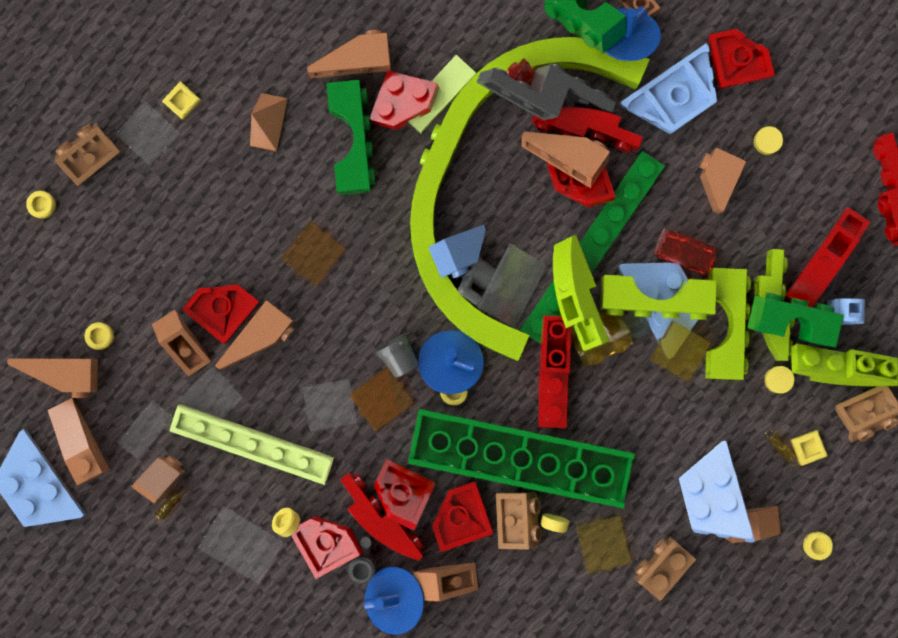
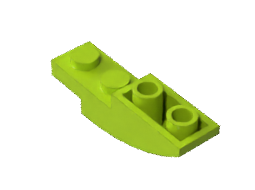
(772, 283)
(573, 293)
(842, 368)

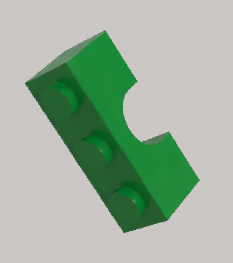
(597, 27)
(817, 324)

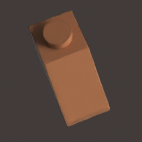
(720, 177)
(180, 342)
(159, 478)
(763, 523)
(447, 581)

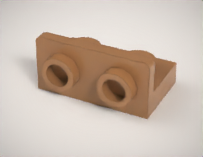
(85, 153)
(869, 413)
(518, 520)
(663, 568)

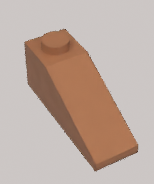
(359, 56)
(572, 155)
(262, 332)
(62, 374)
(77, 443)

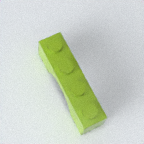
(693, 298)
(728, 358)

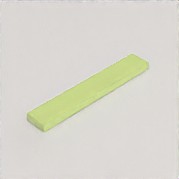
(251, 444)

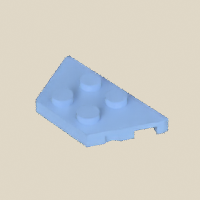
(676, 94)
(659, 282)
(34, 486)
(715, 497)

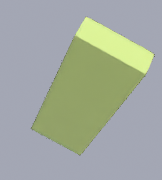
(451, 81)

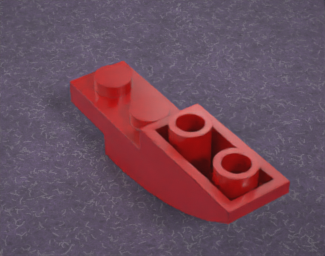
(599, 124)
(886, 151)
(828, 257)
(553, 372)
(368, 515)

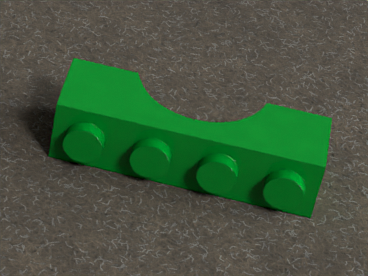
(346, 103)

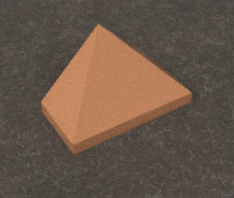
(267, 121)

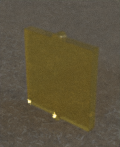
(680, 351)
(603, 544)

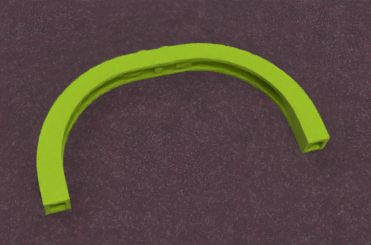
(565, 52)

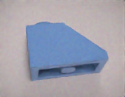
(458, 252)

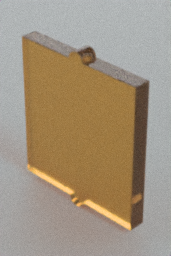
(313, 253)
(381, 399)

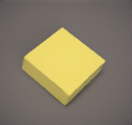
(181, 100)
(808, 447)

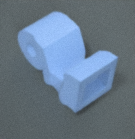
(851, 309)

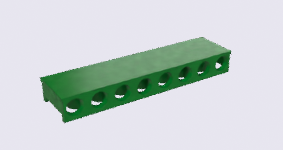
(520, 458)

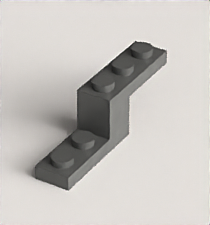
(546, 92)

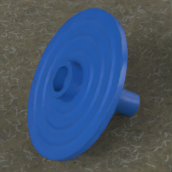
(640, 39)
(450, 362)
(394, 600)

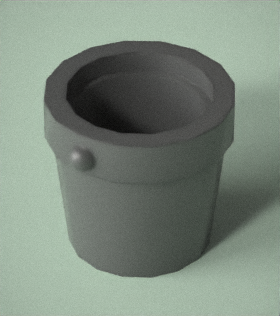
(398, 355)

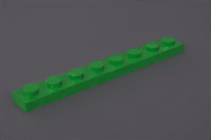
(601, 232)

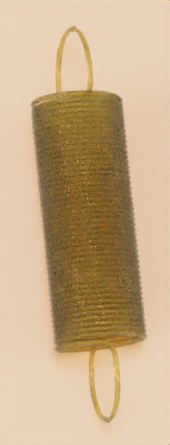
(781, 447)
(167, 506)

